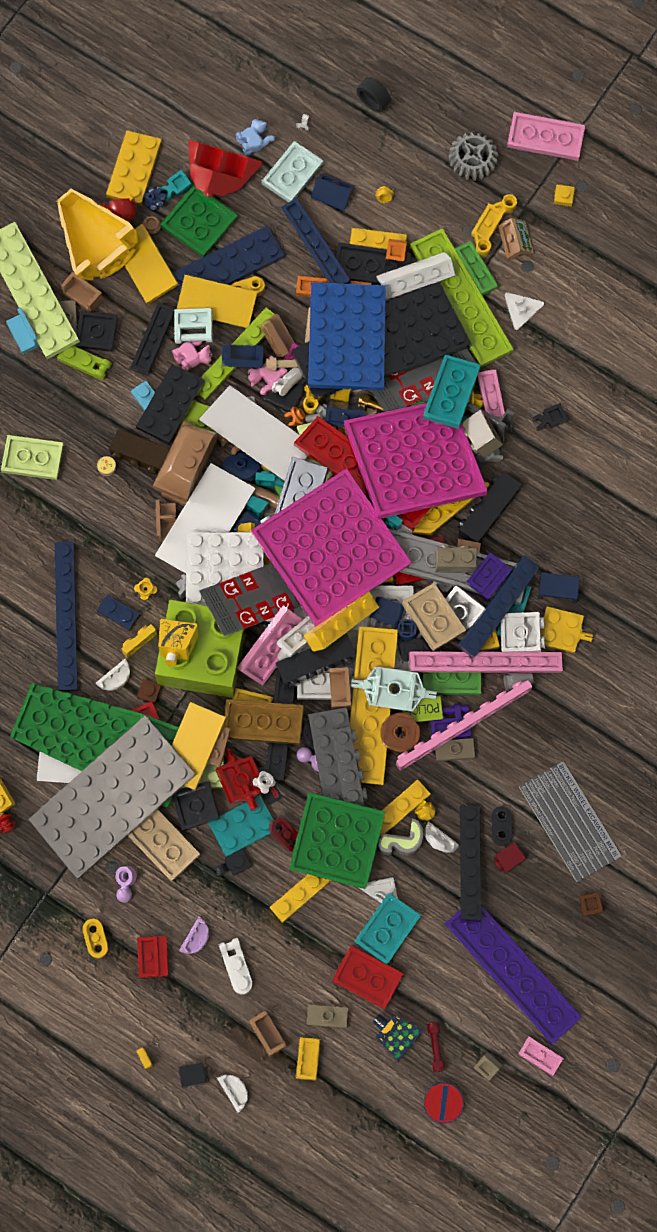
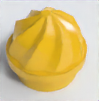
(425, 811)

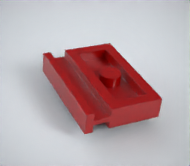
(152, 957)

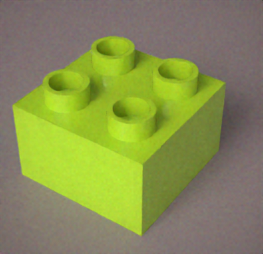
(212, 660)

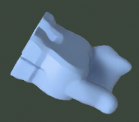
(252, 137)

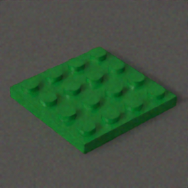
(337, 840)

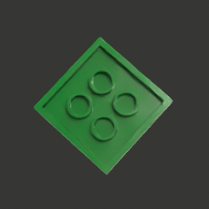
(199, 221)

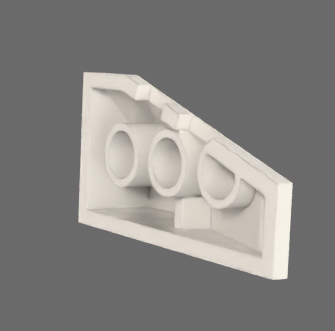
(464, 606)

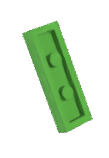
(476, 268)

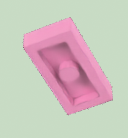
(540, 1056)

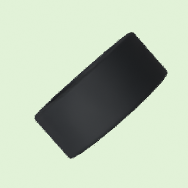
(373, 95)

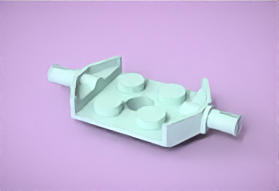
(378, 694)

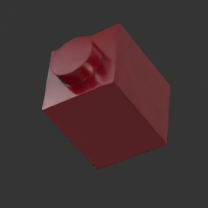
(509, 858)

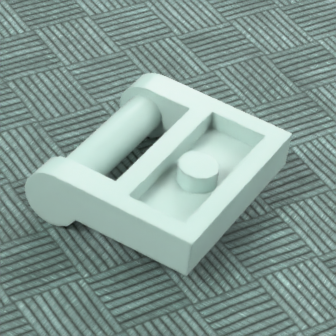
(193, 319)

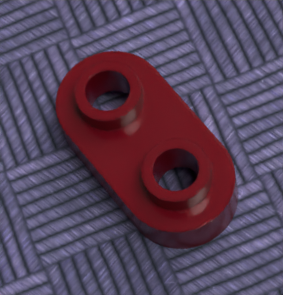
(284, 834)

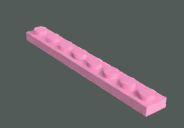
(486, 662)
(470, 720)

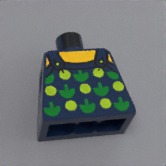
(396, 1035)

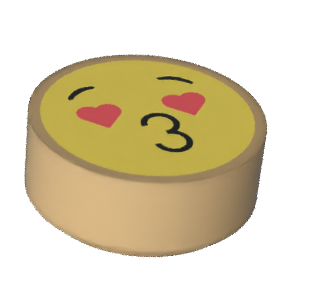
(106, 466)

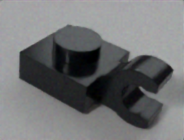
(235, 863)

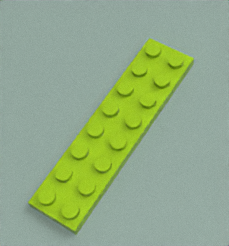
(478, 321)

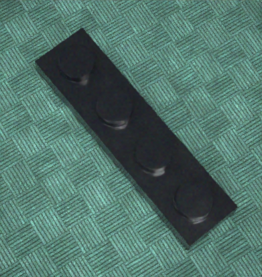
(152, 339)

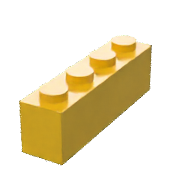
(341, 622)

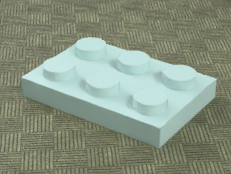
(292, 172)

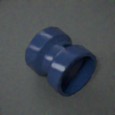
(405, 633)

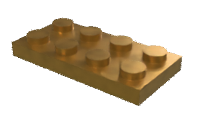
(264, 721)

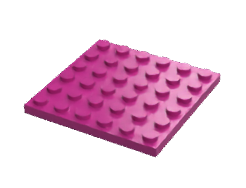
(413, 461)
(330, 547)

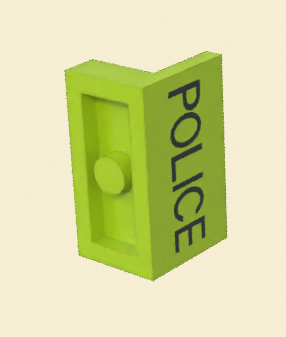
(427, 710)

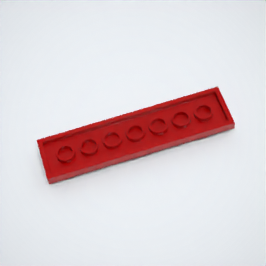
(334, 451)

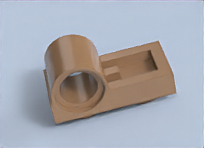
(219, 750)

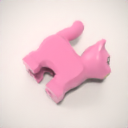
(190, 356)
(270, 377)

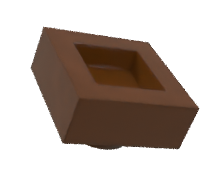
(149, 691)
(590, 904)

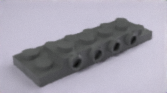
(337, 756)

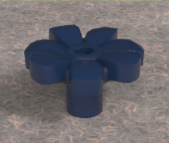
(155, 198)

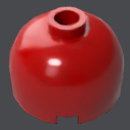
(123, 208)

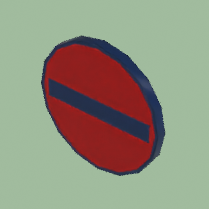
(443, 1103)

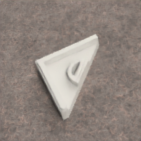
(380, 888)

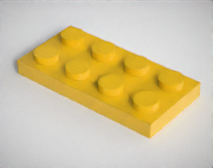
(134, 167)

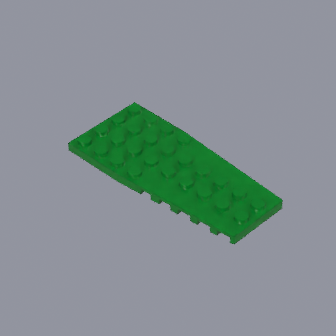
(75, 727)

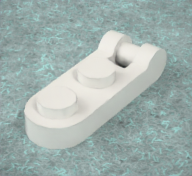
(236, 967)

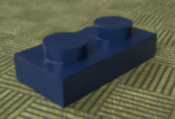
(118, 612)

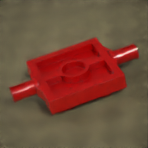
(238, 778)

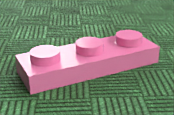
(491, 393)

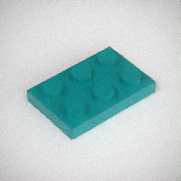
(242, 827)
(387, 928)

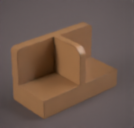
(164, 519)

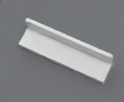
(417, 275)

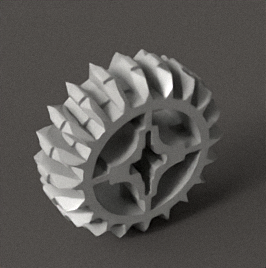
(473, 149)

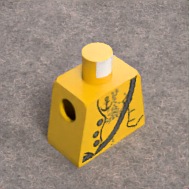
(176, 640)

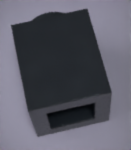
(193, 1075)

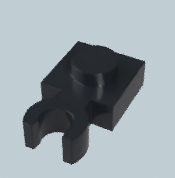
(552, 416)

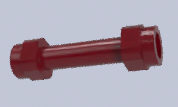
(433, 1029)

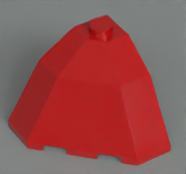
(219, 170)

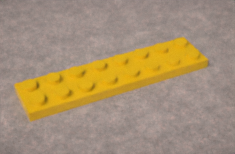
(374, 649)

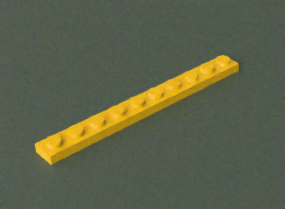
(311, 885)

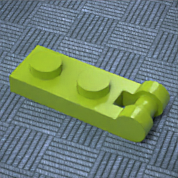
(84, 362)

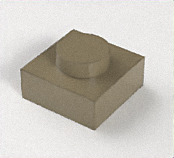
(488, 1066)

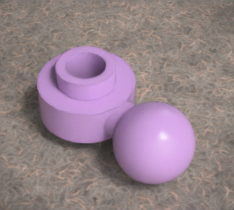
(305, 754)
(124, 894)

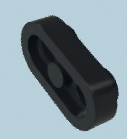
(501, 825)

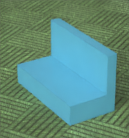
(22, 332)

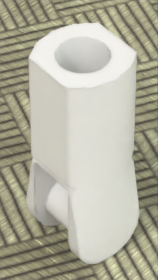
(288, 381)

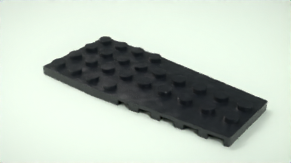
(417, 332)

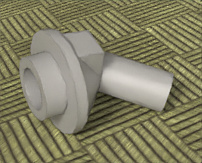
(321, 412)

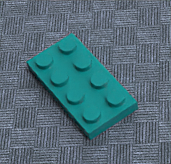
(451, 391)

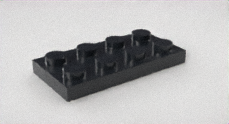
(366, 263)
(170, 404)

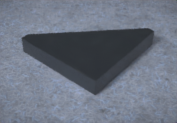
(287, 401)

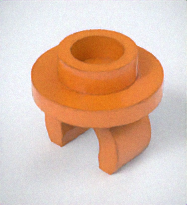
(298, 416)

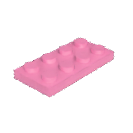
(546, 136)
(262, 657)

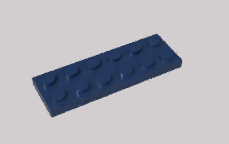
(235, 260)

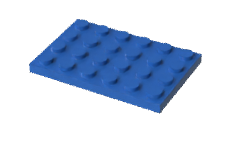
(347, 336)

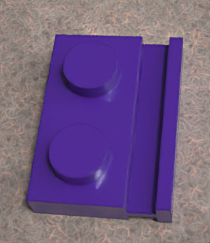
(488, 576)

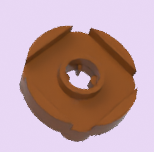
(408, 726)

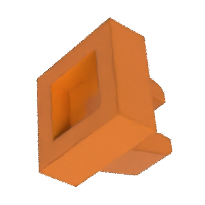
(396, 249)

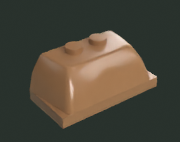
(185, 461)

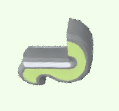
(402, 844)

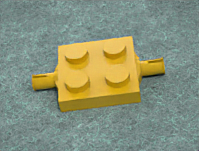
(563, 630)

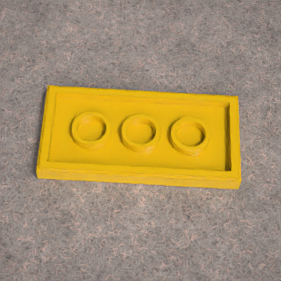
(149, 268)
(227, 302)
(197, 739)

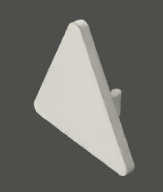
(521, 308)

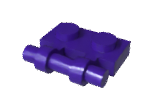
(441, 724)

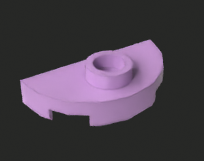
(196, 938)

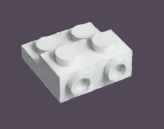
(522, 632)

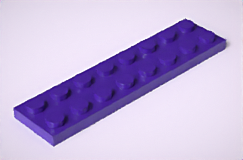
(515, 974)

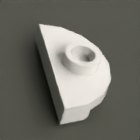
(115, 678)
(439, 840)
(235, 1090)

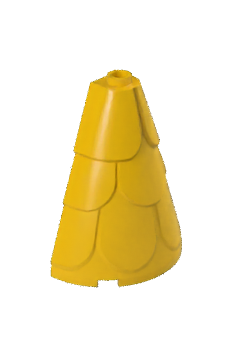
(95, 236)

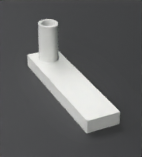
(294, 639)

